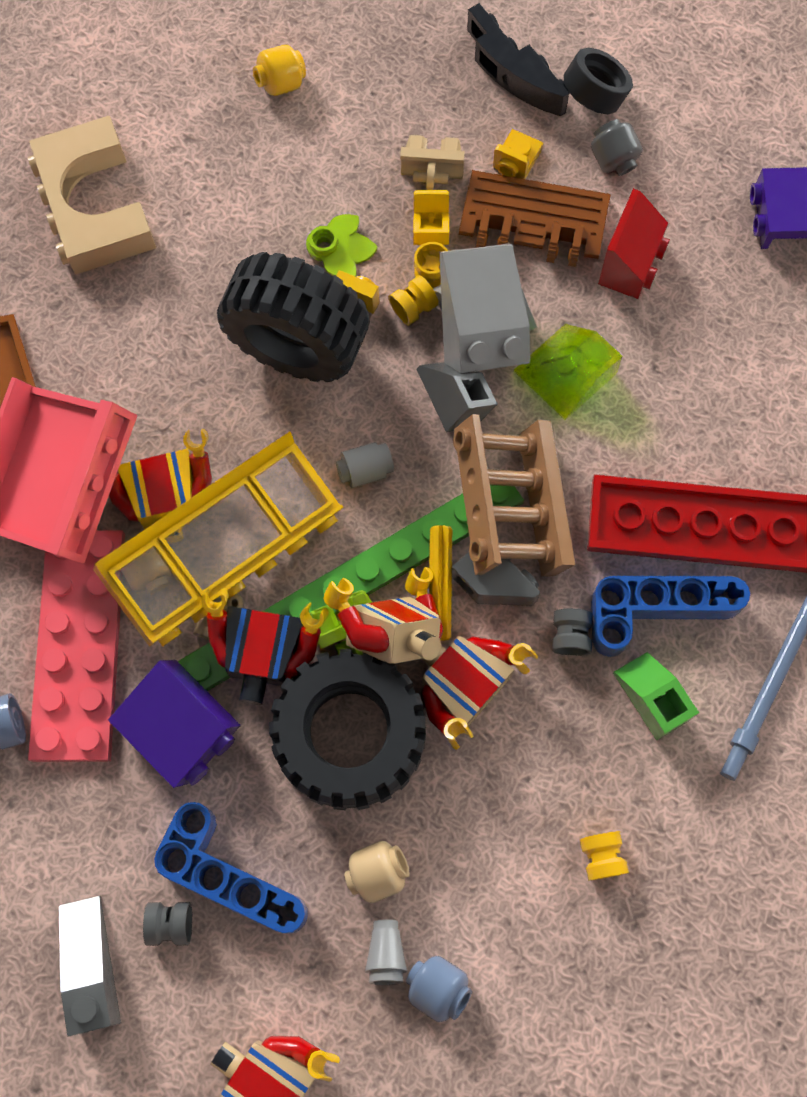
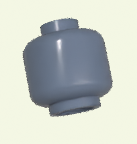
(438, 989)

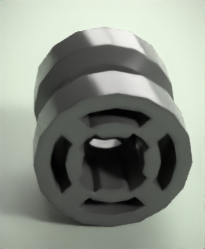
(572, 632)
(167, 923)

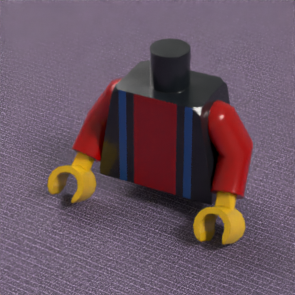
(260, 644)

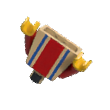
(391, 628)
(467, 679)
(272, 1067)

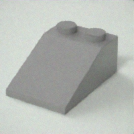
(483, 309)

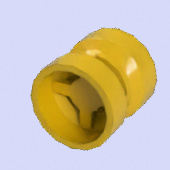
(428, 262)
(413, 300)
(603, 852)

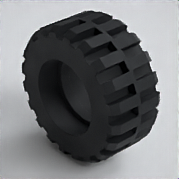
(293, 317)
(335, 677)

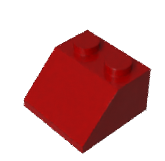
(634, 247)

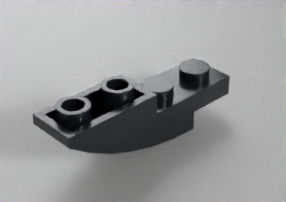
(517, 71)

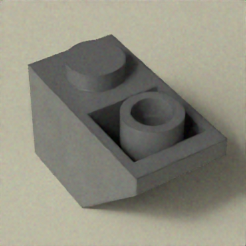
(456, 393)
(498, 586)

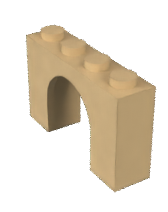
(86, 238)

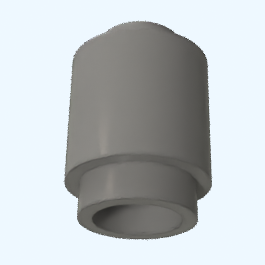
(365, 464)

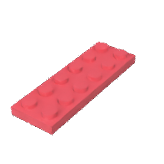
(75, 659)

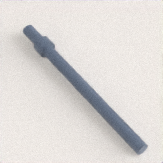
(746, 739)

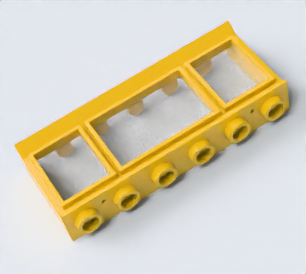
(218, 540)

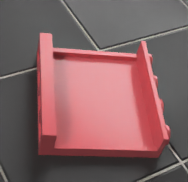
(57, 466)

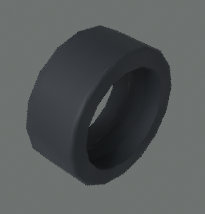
(597, 81)

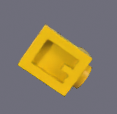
(516, 155)

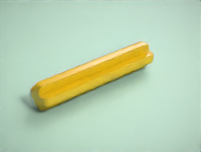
(441, 566)

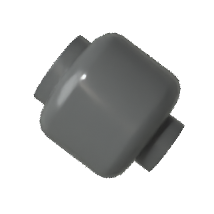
(616, 147)

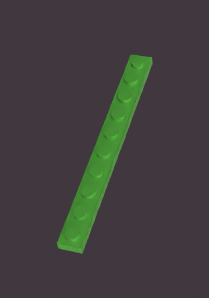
(365, 571)

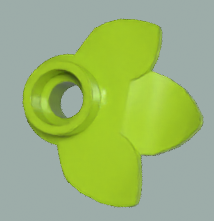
(345, 247)

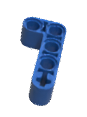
(669, 607)
(234, 879)

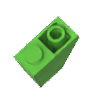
(656, 695)

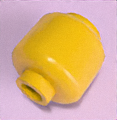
(279, 70)

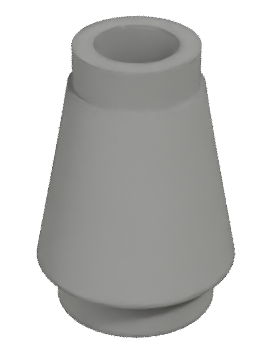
(385, 954)

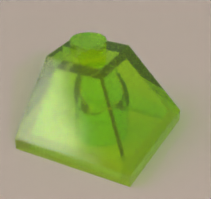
(570, 368)

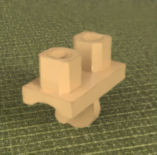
(432, 164)

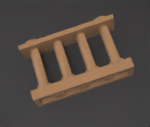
(545, 494)

